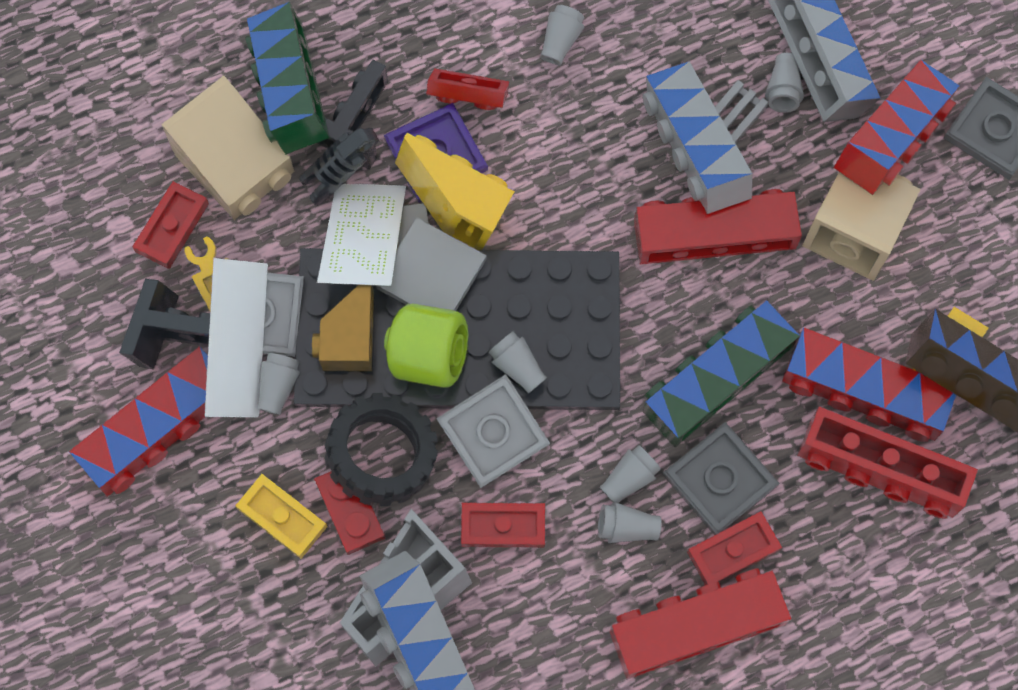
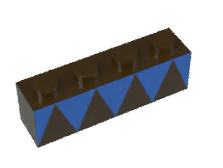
(966, 366)

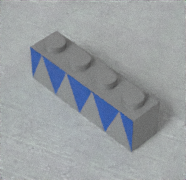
(826, 57)
(697, 138)
(413, 626)

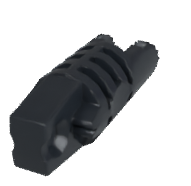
(339, 163)

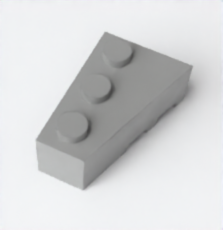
(442, 569)

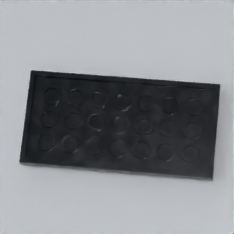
(554, 299)

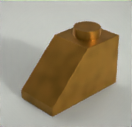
(347, 333)

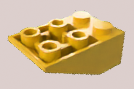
(453, 192)

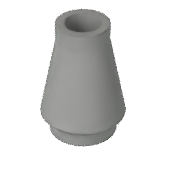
(561, 33)
(785, 85)
(517, 361)
(276, 382)
(631, 474)
(625, 524)

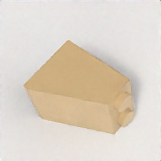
(228, 149)
(859, 226)

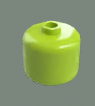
(427, 345)

